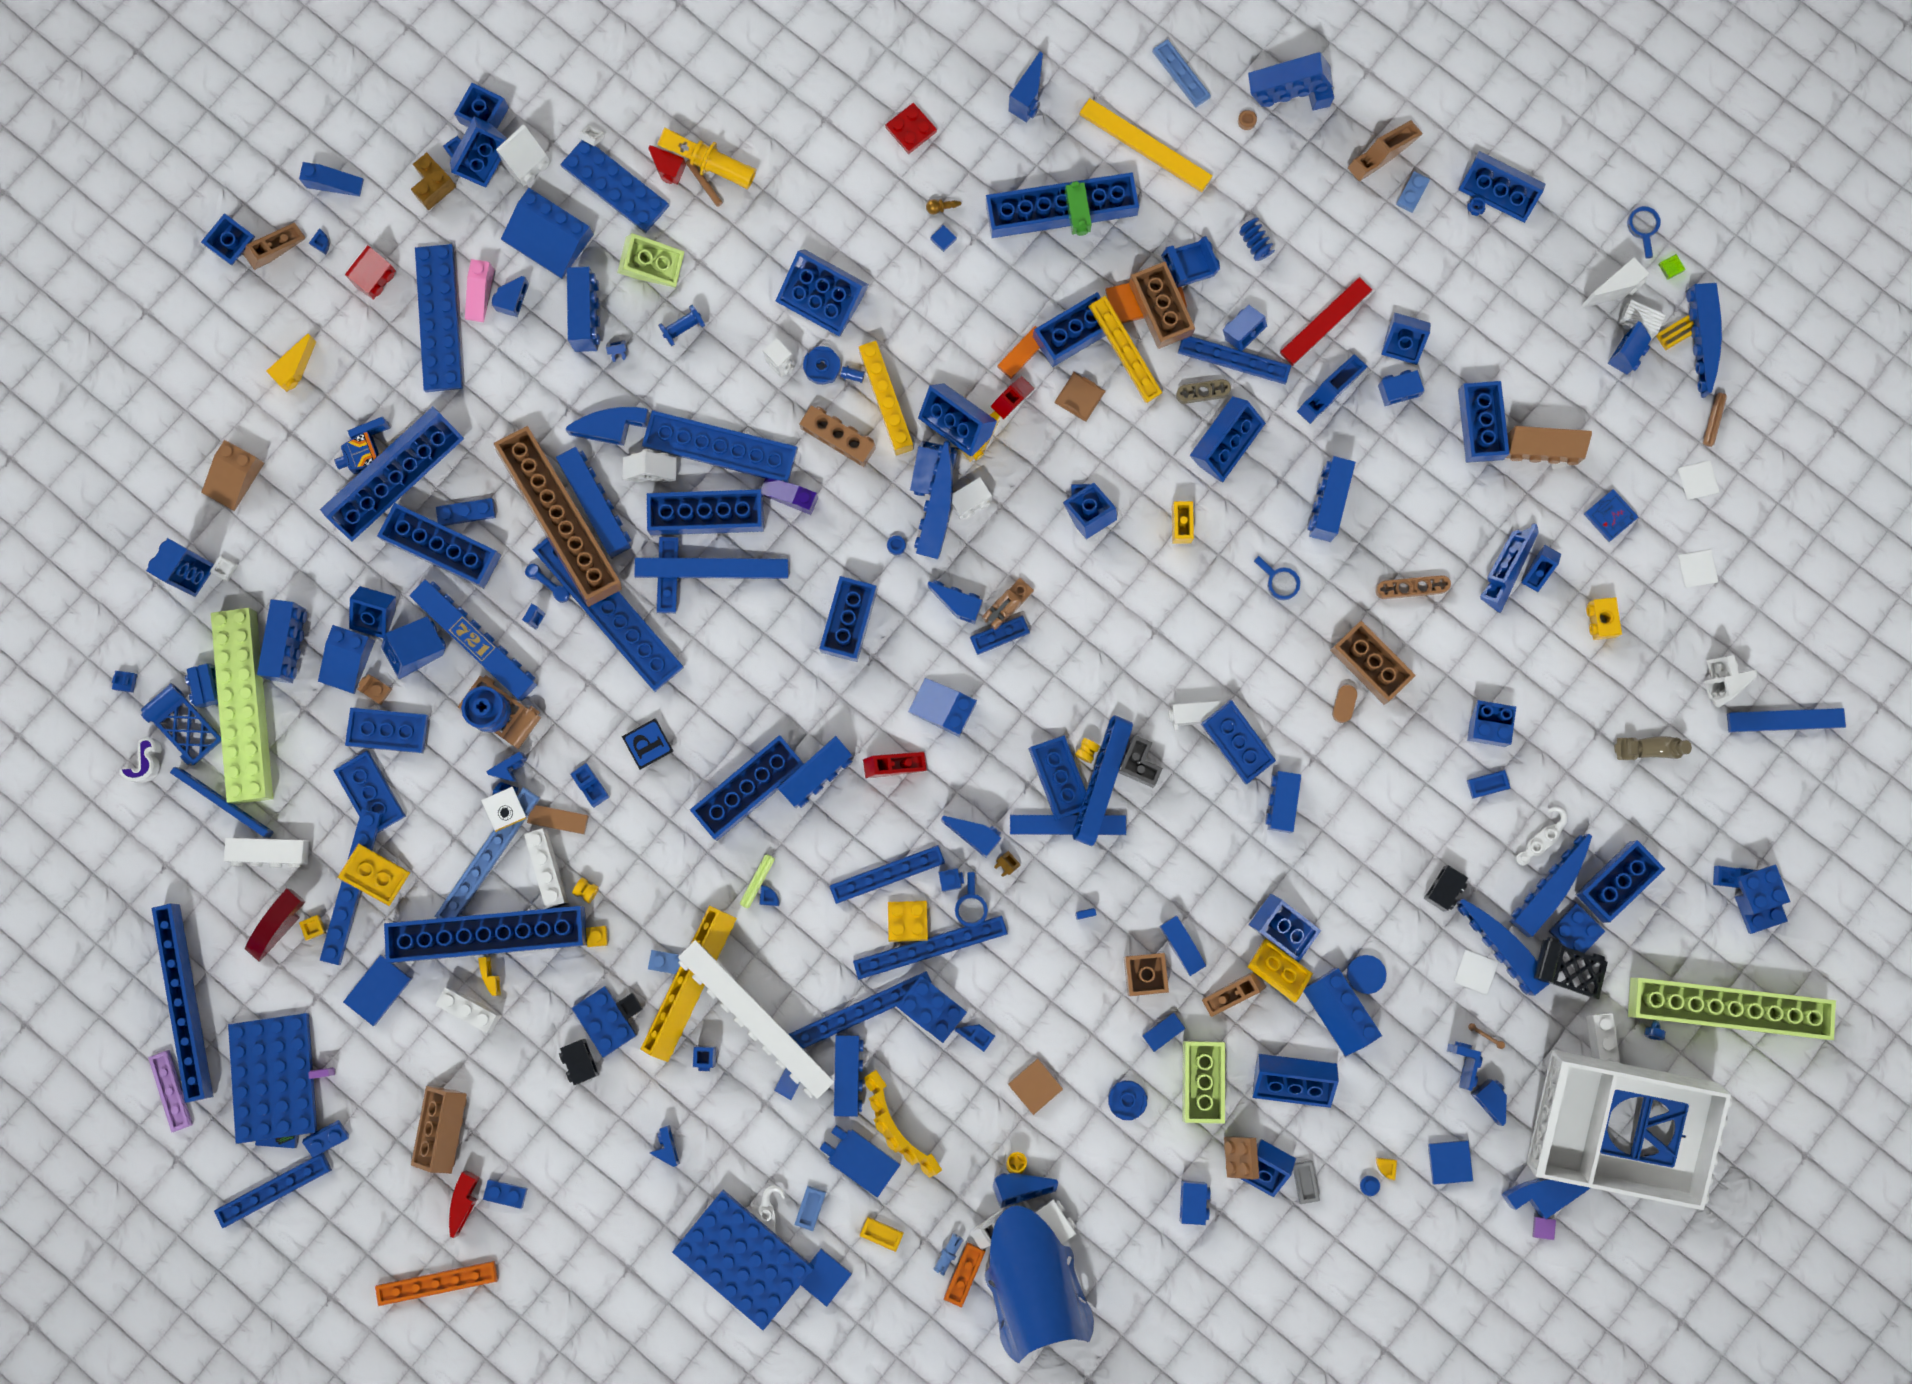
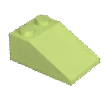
(650, 261)

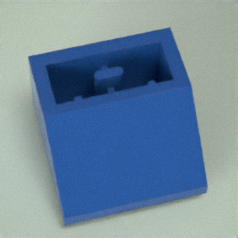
(1492, 724)

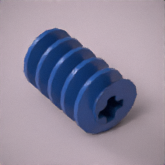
(1255, 239)

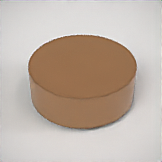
(1247, 120)

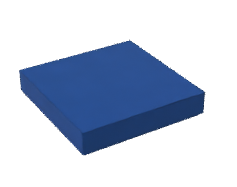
(1450, 1162)
(826, 1277)

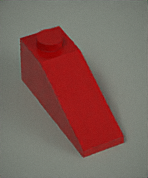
(894, 764)

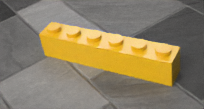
(886, 398)

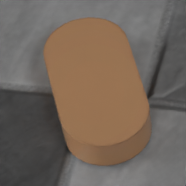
(1344, 704)

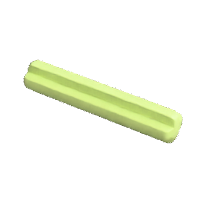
(757, 881)

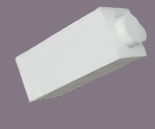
(1191, 713)

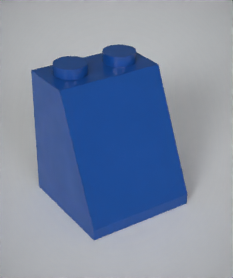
(924, 465)
(412, 646)

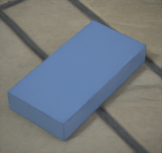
(810, 1208)

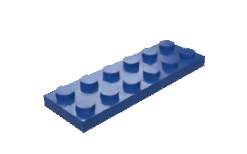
(615, 185)

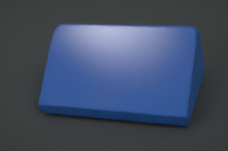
(786, 1085)

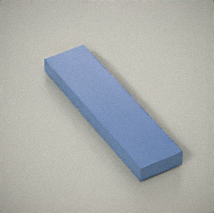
(1181, 73)

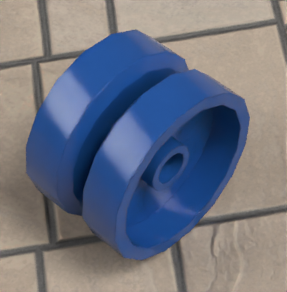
(486, 709)

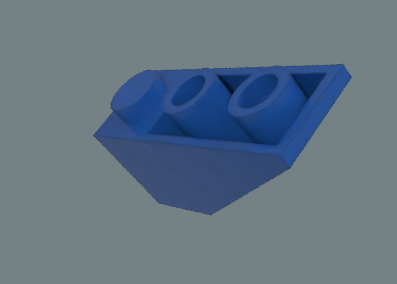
(960, 605)

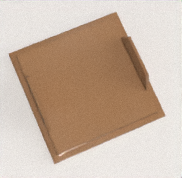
(1080, 396)

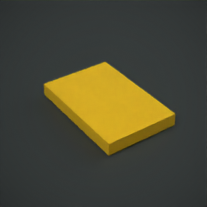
(373, 874)
(1280, 970)

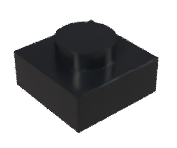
(629, 1006)

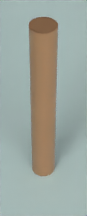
(704, 183)

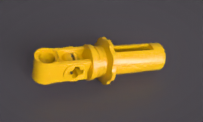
(708, 158)

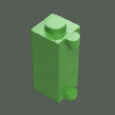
(1078, 208)

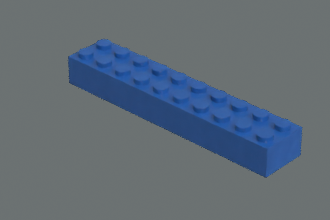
(485, 934)

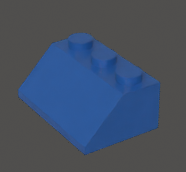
(477, 154)

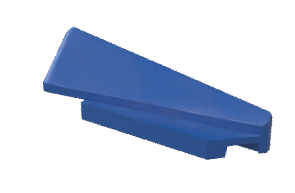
(1508, 567)

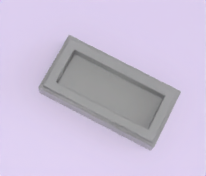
(1306, 1182)

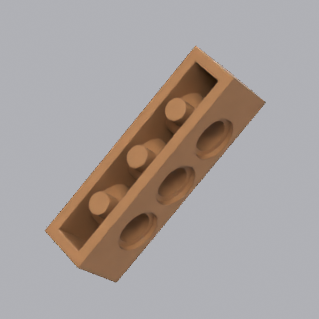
(826, 435)

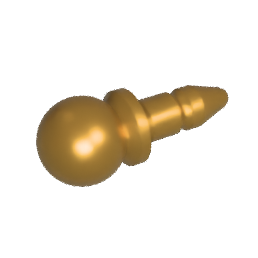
(934, 206)

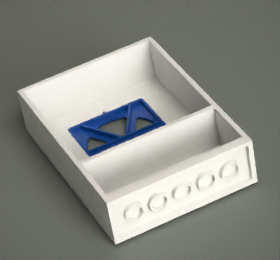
(1574, 1142)

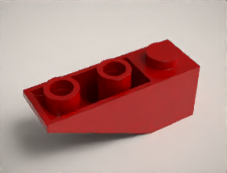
(1012, 397)

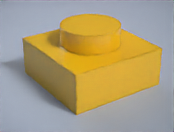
(312, 927)
(597, 936)

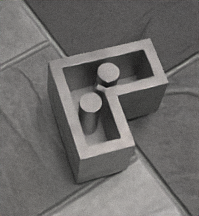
(1136, 767)

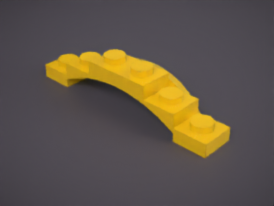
(887, 1127)

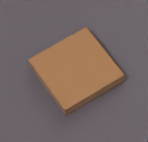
(1035, 1086)

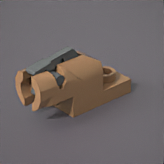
(1008, 603)

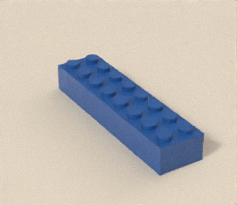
(1047, 208)
(391, 474)

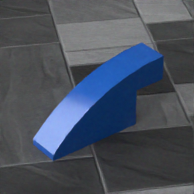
(1332, 388)
(609, 424)
(1544, 1195)

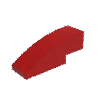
(462, 1202)

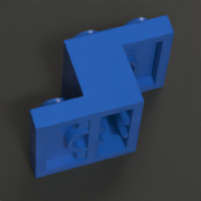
(1762, 899)
(931, 1009)

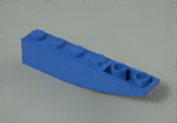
(1706, 333)
(938, 507)
(1552, 890)
(1506, 946)

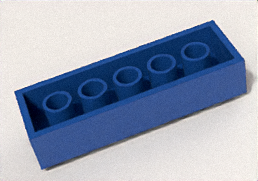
(705, 512)
(439, 545)
(746, 788)

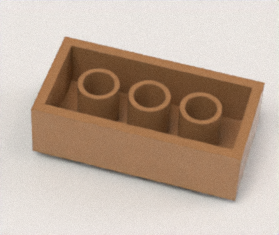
(1161, 305)
(1372, 662)

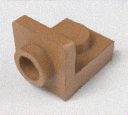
(374, 689)

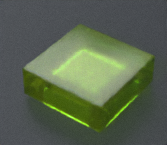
(1672, 267)

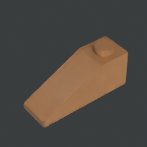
(272, 245)
(1234, 993)

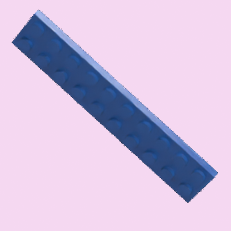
(621, 626)

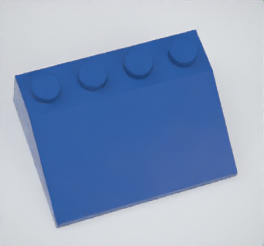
(546, 233)
(821, 292)

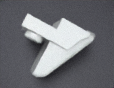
(1726, 680)

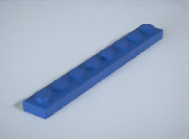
(348, 895)

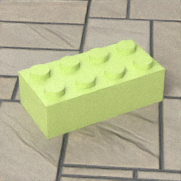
(1203, 1082)

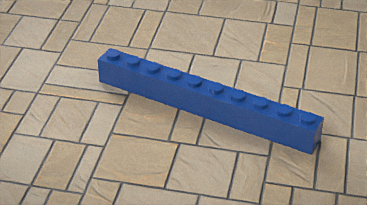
(182, 1002)

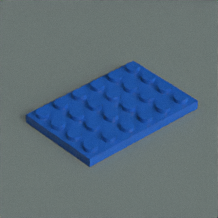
(272, 1078)
(743, 1260)

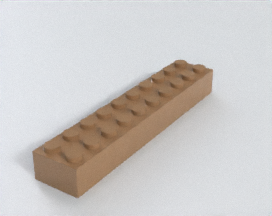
(557, 516)

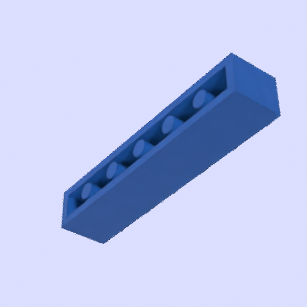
(593, 502)

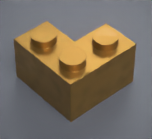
(435, 182)

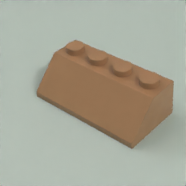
(1548, 444)
(439, 1130)

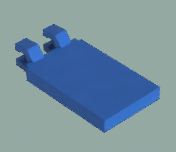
(861, 1160)

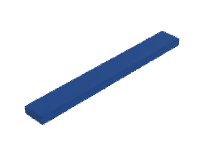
(711, 568)
(933, 947)
(854, 1014)

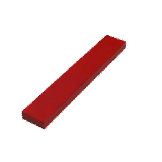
(1325, 321)

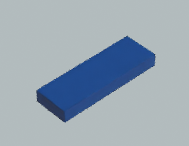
(1003, 634)

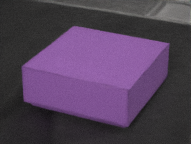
(321, 1073)
(1544, 1228)

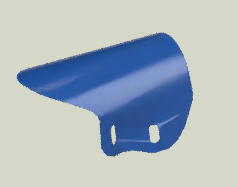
(1034, 1285)

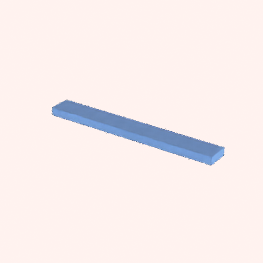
(484, 861)

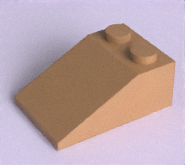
(231, 475)

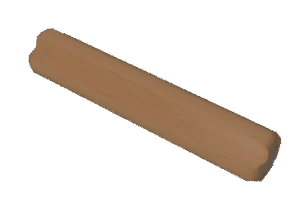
(1714, 419)

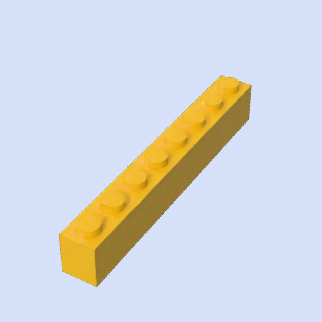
(684, 990)

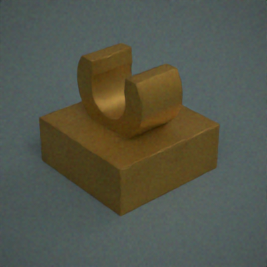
(1008, 863)

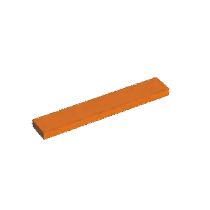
(436, 1283)

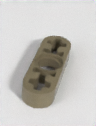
(1198, 398)

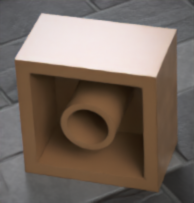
(1146, 974)

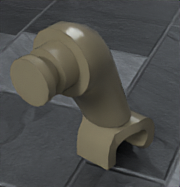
(1651, 747)

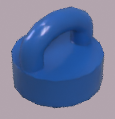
(1655, 1032)

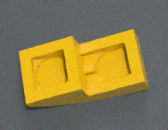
(491, 982)

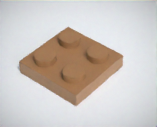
(1241, 1157)

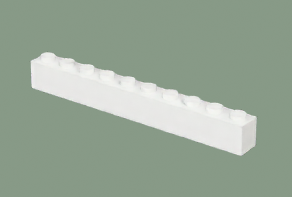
(756, 1019)

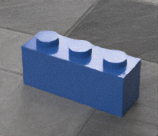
(1283, 801)

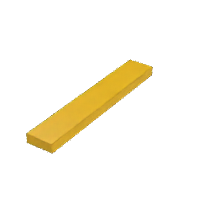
(1125, 349)

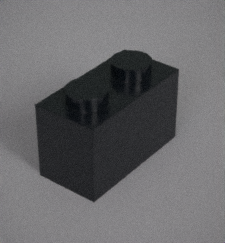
(1446, 888)
(578, 1062)

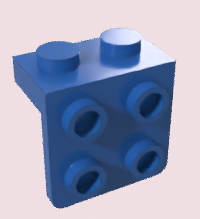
(1472, 1062)

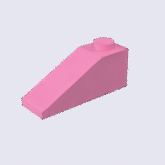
(478, 289)

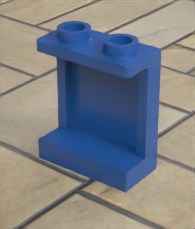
(1191, 262)

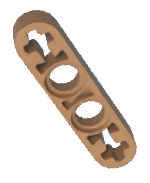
(1412, 584)

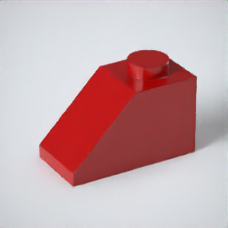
(668, 165)

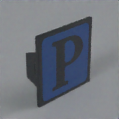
(647, 744)

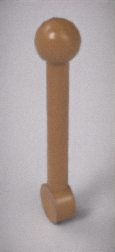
(1500, 1044)

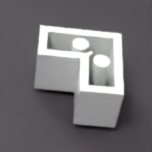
(649, 466)

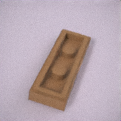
(558, 819)

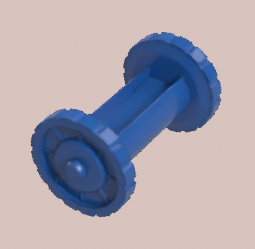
(681, 325)

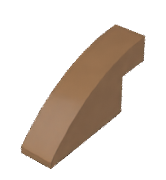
(1384, 150)

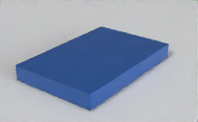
(377, 990)

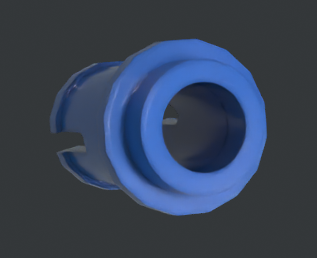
(852, 374)

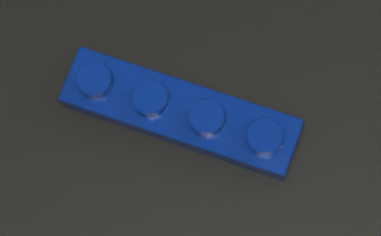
(667, 586)

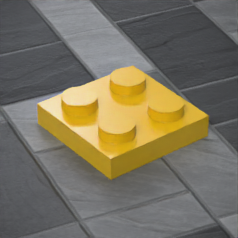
(907, 921)

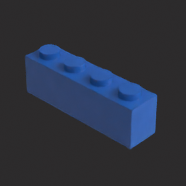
(847, 1075)

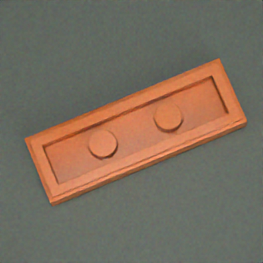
(1019, 355)
(964, 1275)

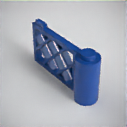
(167, 703)

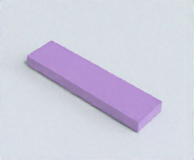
(170, 1091)

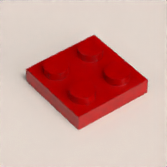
(911, 128)

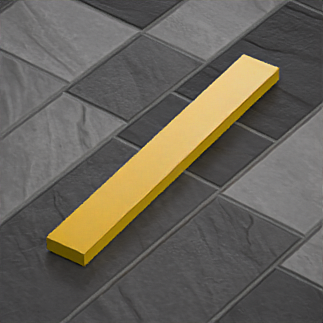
(1145, 145)

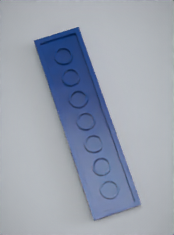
(438, 318)
(719, 446)

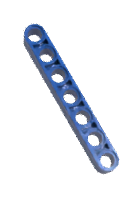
(1102, 780)

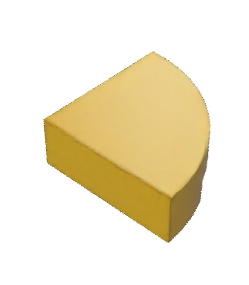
(1387, 1167)

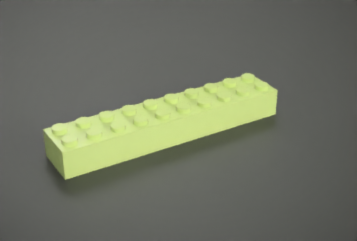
(241, 706)
(1732, 1008)

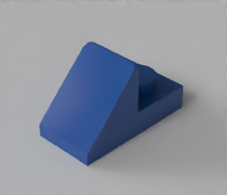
(503, 769)
(668, 1153)

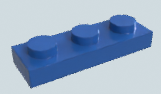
(465, 512)

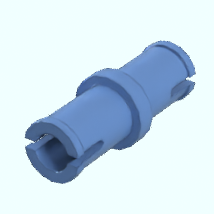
(948, 1254)

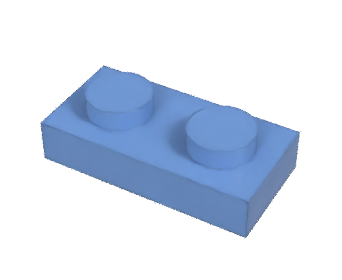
(1413, 192)
(664, 962)

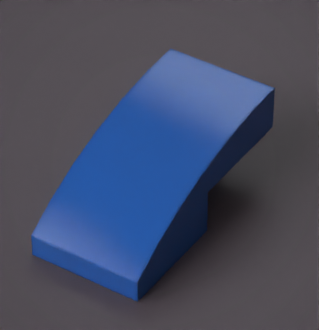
(590, 785)
(1727, 876)

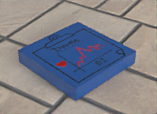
(1611, 515)

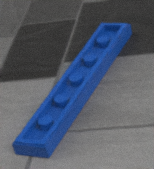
(1235, 359)
(1786, 720)
(222, 802)
(1048, 826)
(887, 874)
(272, 1190)

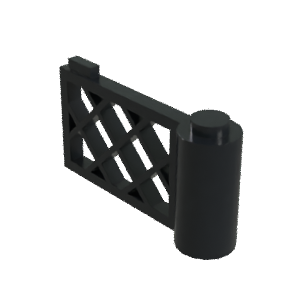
(1551, 964)

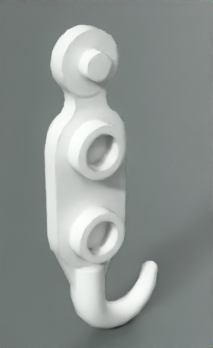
(1543, 839)
(766, 1212)

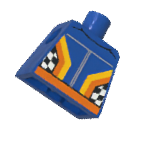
(358, 453)

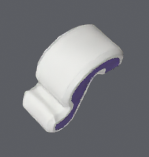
(147, 762)

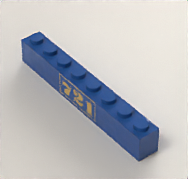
(473, 640)

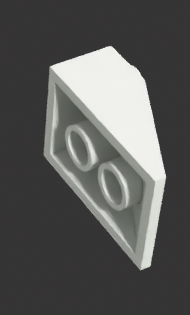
(523, 156)
(1623, 282)

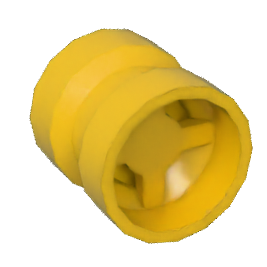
(1087, 750)
(585, 890)
(1016, 1163)

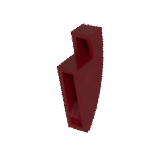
(274, 924)

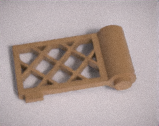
(522, 721)

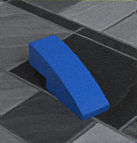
(1182, 945)

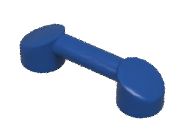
(559, 592)

